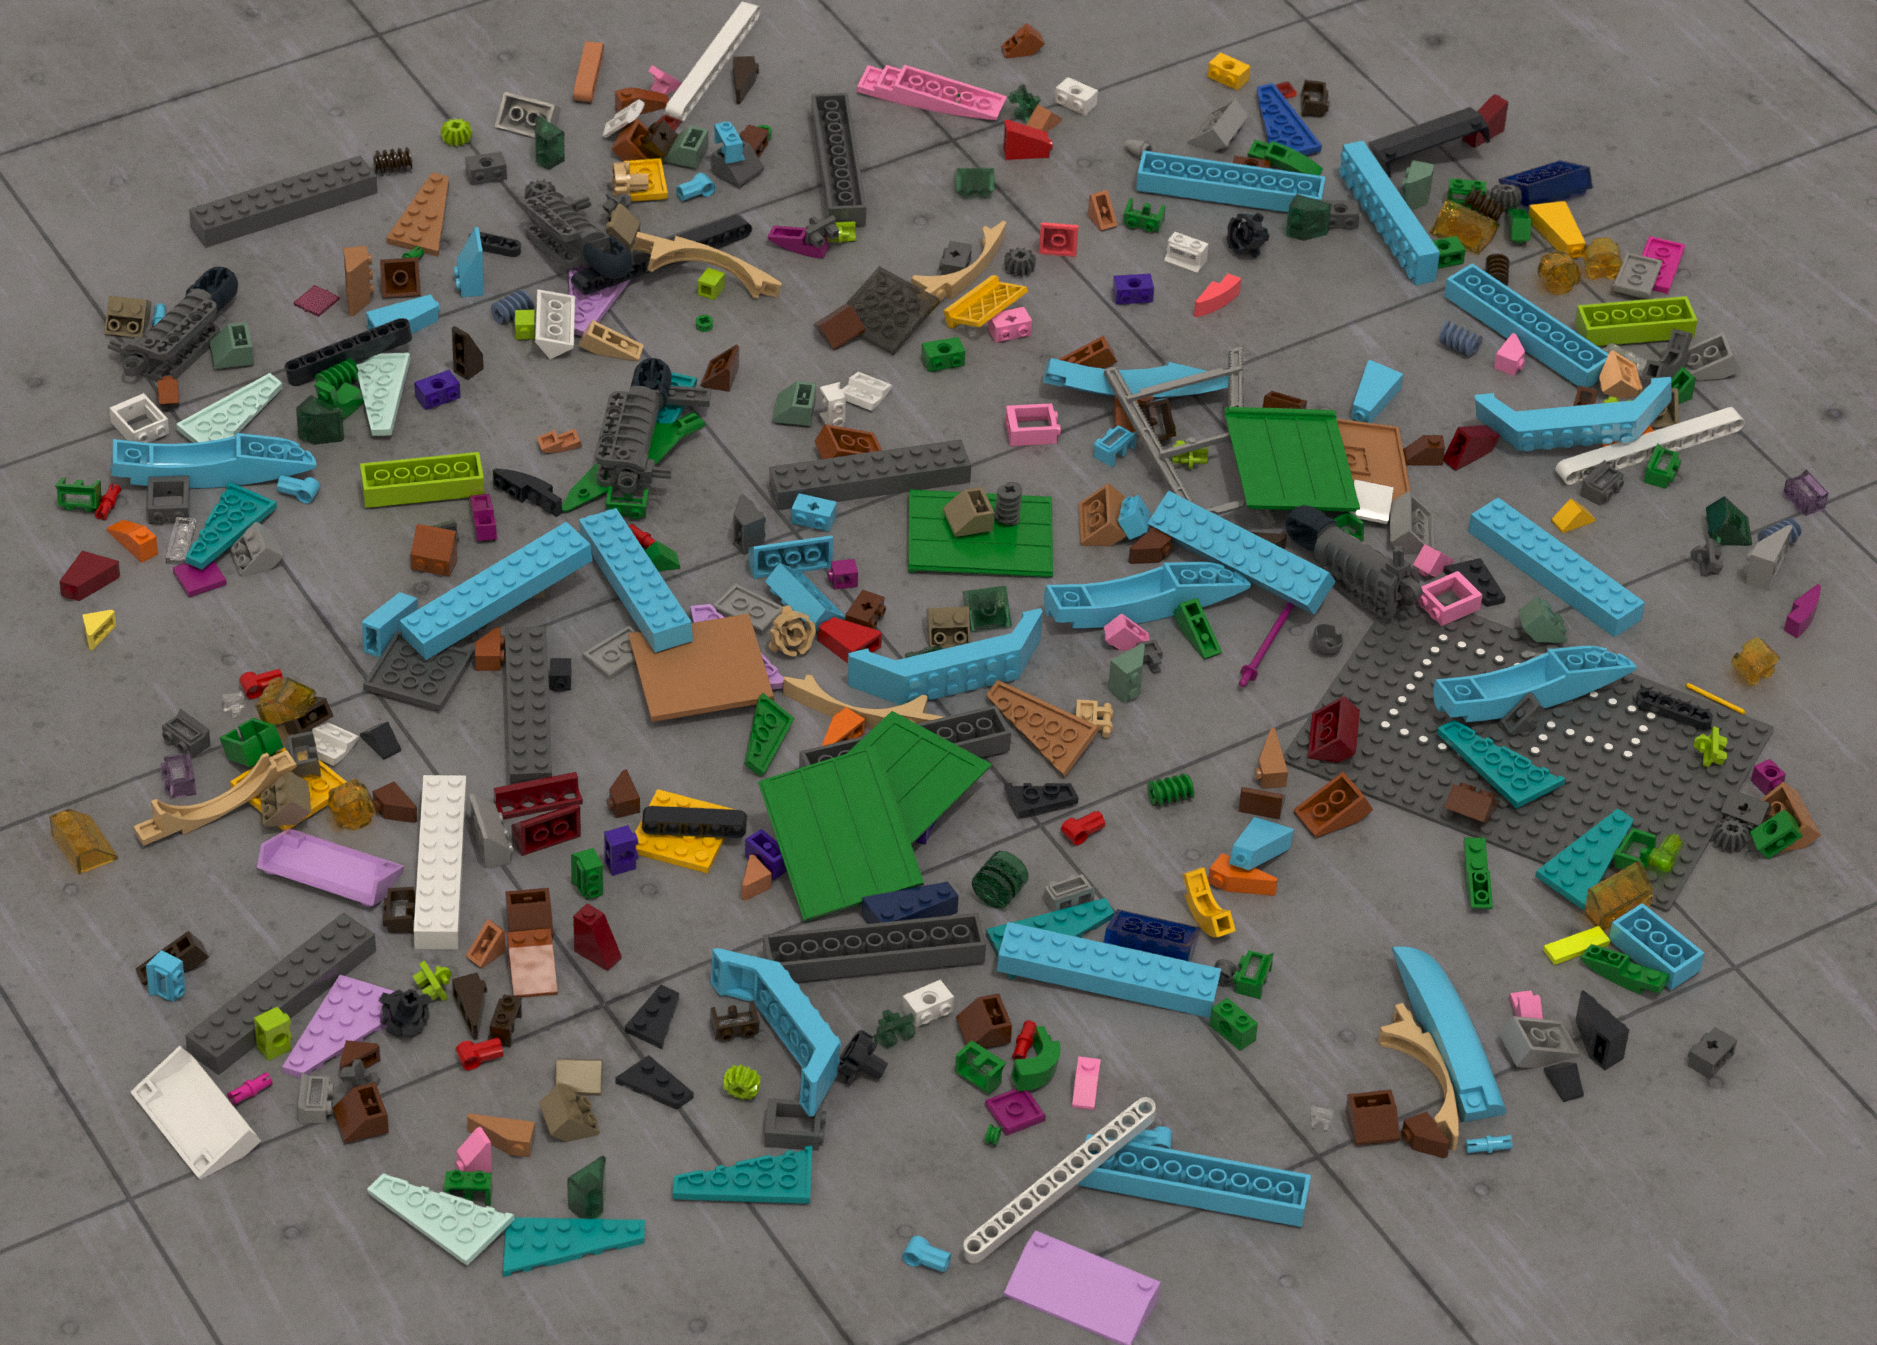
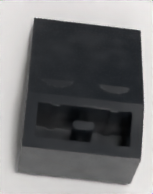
(1601, 1032)

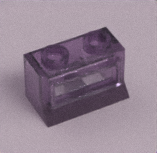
(1806, 493)
(179, 775)

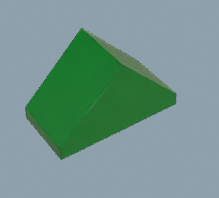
(1685, 383)
(662, 557)

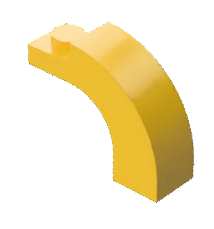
(1205, 910)

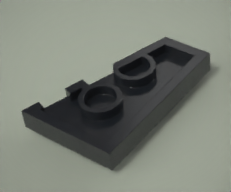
(1480, 577)
(1037, 799)
(654, 1017)
(656, 1081)

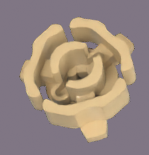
(624, 182)
(790, 632)

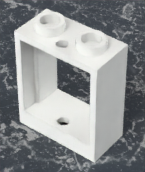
(141, 405)

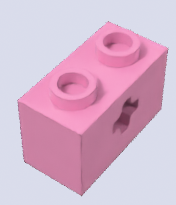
(1010, 325)

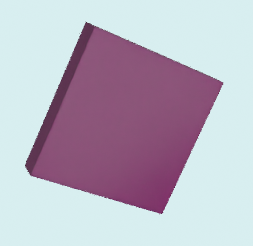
(199, 580)
(1015, 1111)

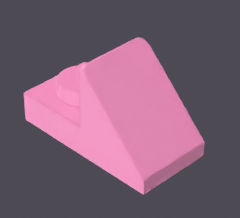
(663, 82)
(1526, 1004)

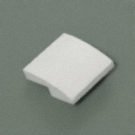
(623, 118)
(865, 391)
(1373, 501)
(333, 742)

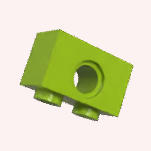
(273, 1033)

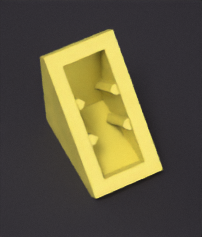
(98, 626)

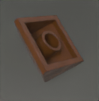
(400, 277)
(840, 326)
(722, 370)
(1261, 803)

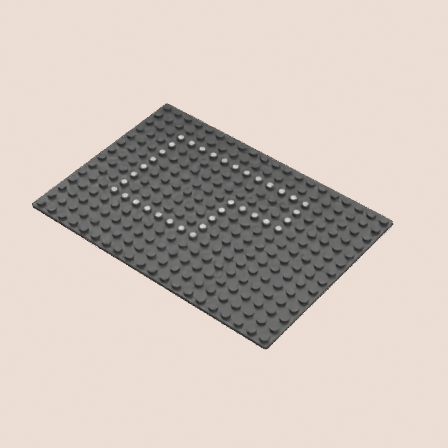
(1598, 742)

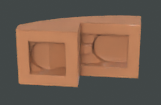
(556, 443)

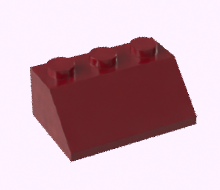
(1334, 731)
(547, 829)

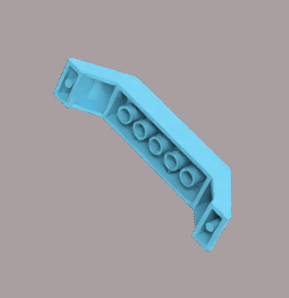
(1575, 424)
(948, 669)
(787, 1013)

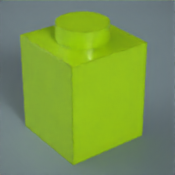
(711, 284)
(524, 324)

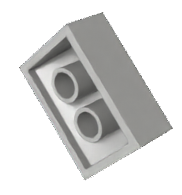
(520, 113)
(1219, 127)
(1411, 524)
(489, 832)

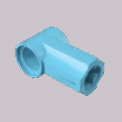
(699, 185)
(303, 490)
(1158, 1137)
(920, 1252)

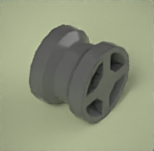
(1227, 971)

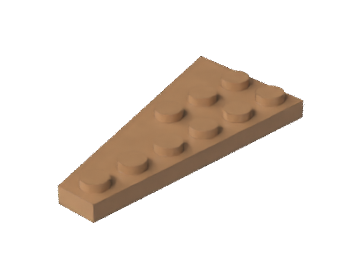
(423, 218)
(1049, 729)

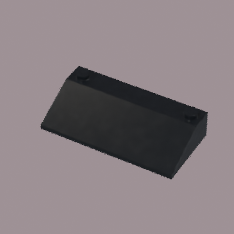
(1428, 136)

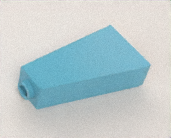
(419, 312)
(1375, 391)
(385, 621)
(1260, 843)

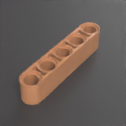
(588, 71)

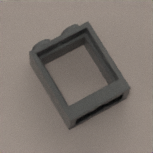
(164, 487)
(791, 1138)

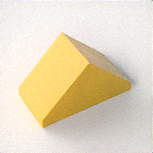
(1572, 516)

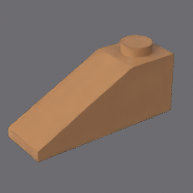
(1271, 767)
(506, 1134)

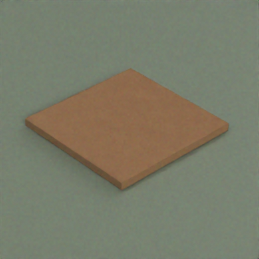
(1375, 454)
(705, 675)

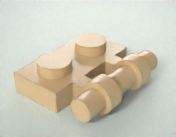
(1089, 711)

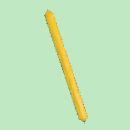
(1715, 698)

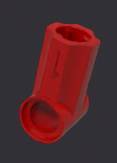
(254, 685)
(1078, 830)
(473, 1054)

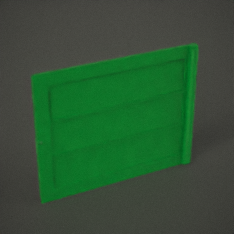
(1291, 459)
(1006, 550)
(922, 770)
(840, 832)

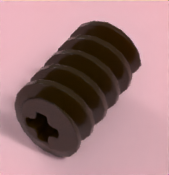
(392, 160)
(1483, 205)
(1498, 267)

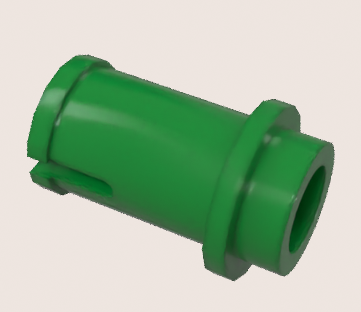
(413, 253)

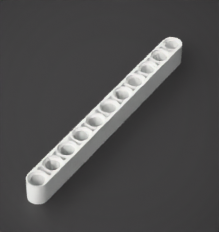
(712, 61)
(1672, 438)
(1057, 1189)

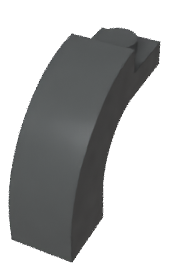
(1673, 359)

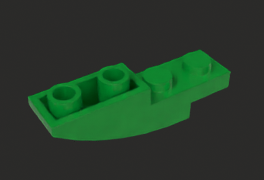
(1284, 158)
(1477, 873)
(1619, 970)

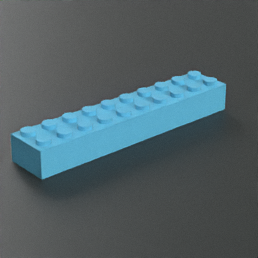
(1225, 181)
(1389, 213)
(1536, 330)
(1242, 552)
(1556, 567)
(636, 580)
(495, 590)
(1108, 969)
(1203, 1182)

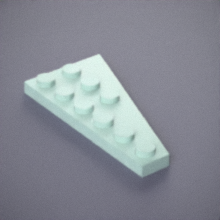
(382, 387)
(231, 413)
(444, 1218)

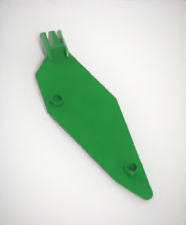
(664, 439)

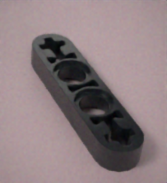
(1673, 710)

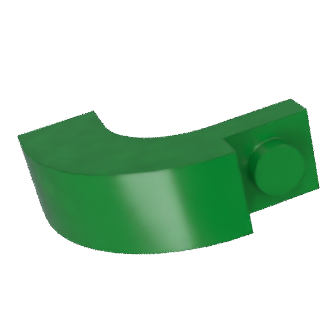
(346, 398)
(1039, 1070)

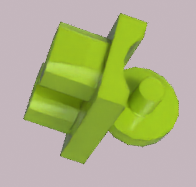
(846, 232)
(1193, 457)
(1711, 747)
(440, 976)

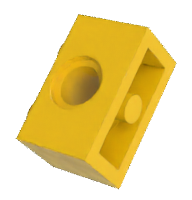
(1228, 71)

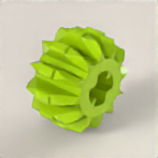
(456, 132)
(741, 1082)

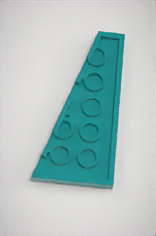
(1586, 859)
(1068, 921)
(561, 1240)

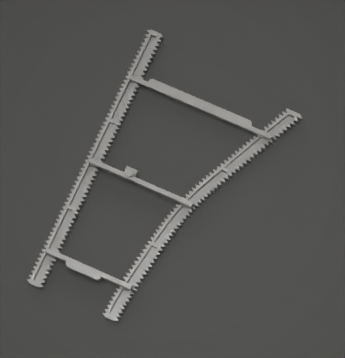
(1152, 445)

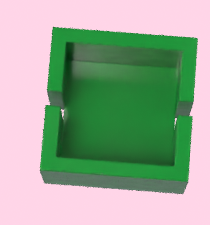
(258, 738)

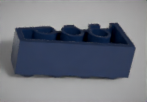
(911, 904)

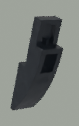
(524, 487)

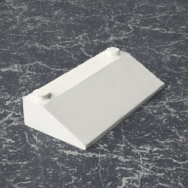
(194, 1114)

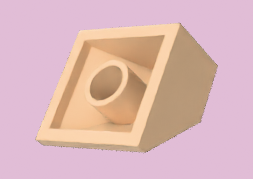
(1619, 377)

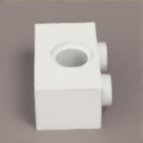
(1076, 96)
(928, 1003)

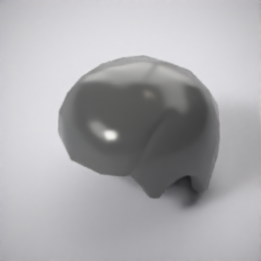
(1326, 639)

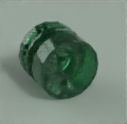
(1000, 879)

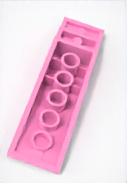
(930, 92)

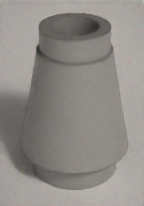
(1137, 147)

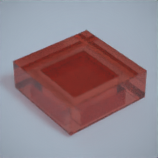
(1286, 89)
(672, 122)

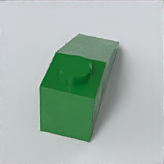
(1518, 225)
(1197, 628)

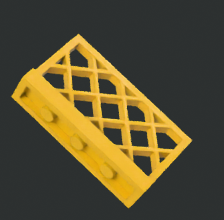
(983, 302)

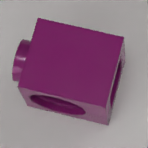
(843, 574)
(1767, 776)

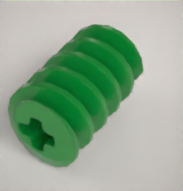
(339, 374)
(1170, 788)

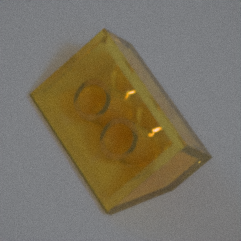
(1469, 226)
(284, 700)
(81, 840)
(1618, 895)

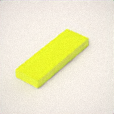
(1575, 945)

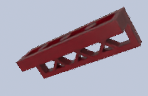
(536, 792)

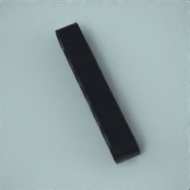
(356, 347)

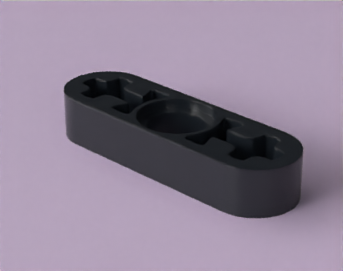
(506, 247)

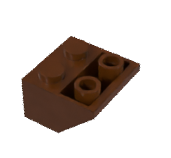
(1470, 803)
(529, 910)
(985, 1022)
(361, 1113)
(1372, 1117)

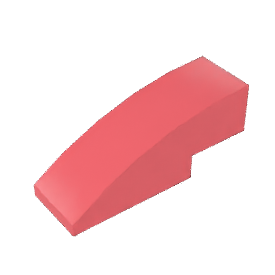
(1217, 295)

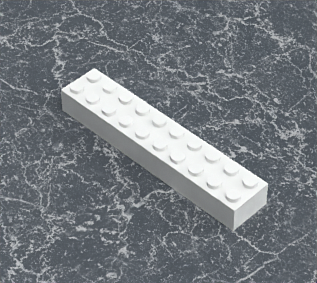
(440, 862)

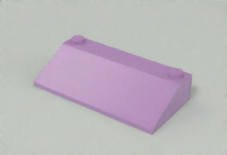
(329, 866)
(1083, 1289)

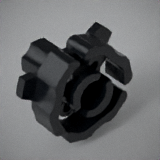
(1249, 235)
(406, 1010)
(859, 1056)

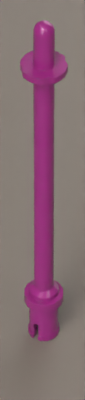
(1249, 671)

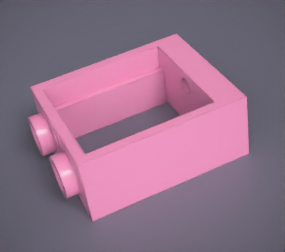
(1032, 435)
(1469, 596)

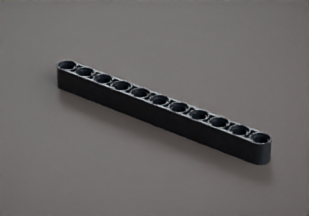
(712, 235)

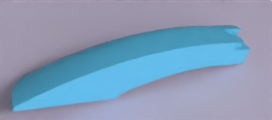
(1093, 381)
(211, 463)
(1143, 595)
(1551, 677)
(1447, 1020)

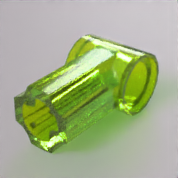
(1665, 854)

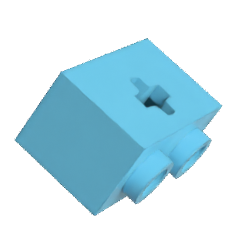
(813, 512)
(1134, 517)

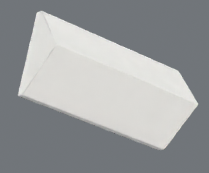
(554, 322)

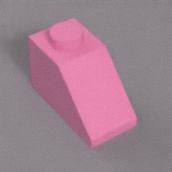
(1510, 356)
(1431, 561)
(1124, 633)
(1086, 1083)
(475, 1153)

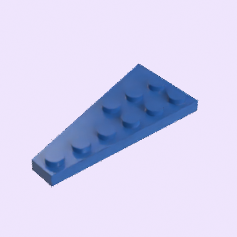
(1283, 123)

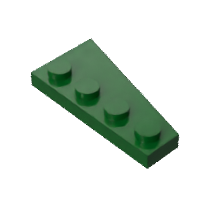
(767, 734)

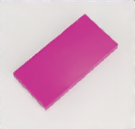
(1670, 255)

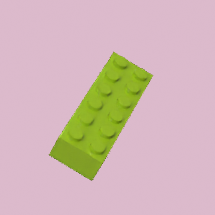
(1635, 320)
(421, 479)

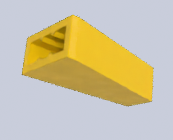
(1558, 227)

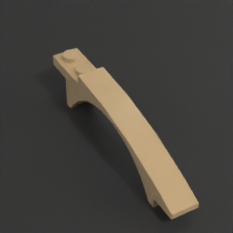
(681, 249)
(953, 284)
(811, 695)
(171, 819)
(1408, 1038)

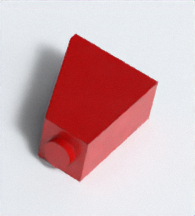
(1025, 142)
(847, 637)

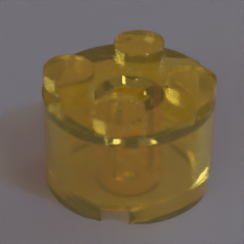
(1602, 258)
(1558, 272)
(1755, 661)
(351, 805)

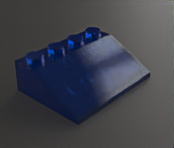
(1550, 182)
(1152, 935)

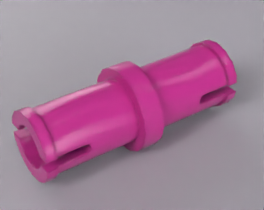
(250, 1088)

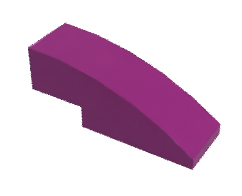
(793, 240)
(483, 517)
(1802, 612)

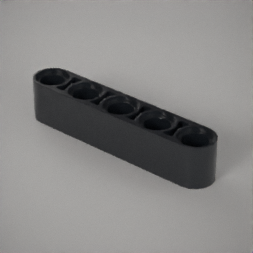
(694, 822)

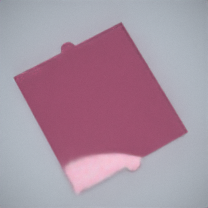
(316, 300)

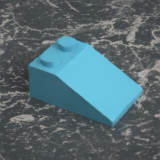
(470, 267)

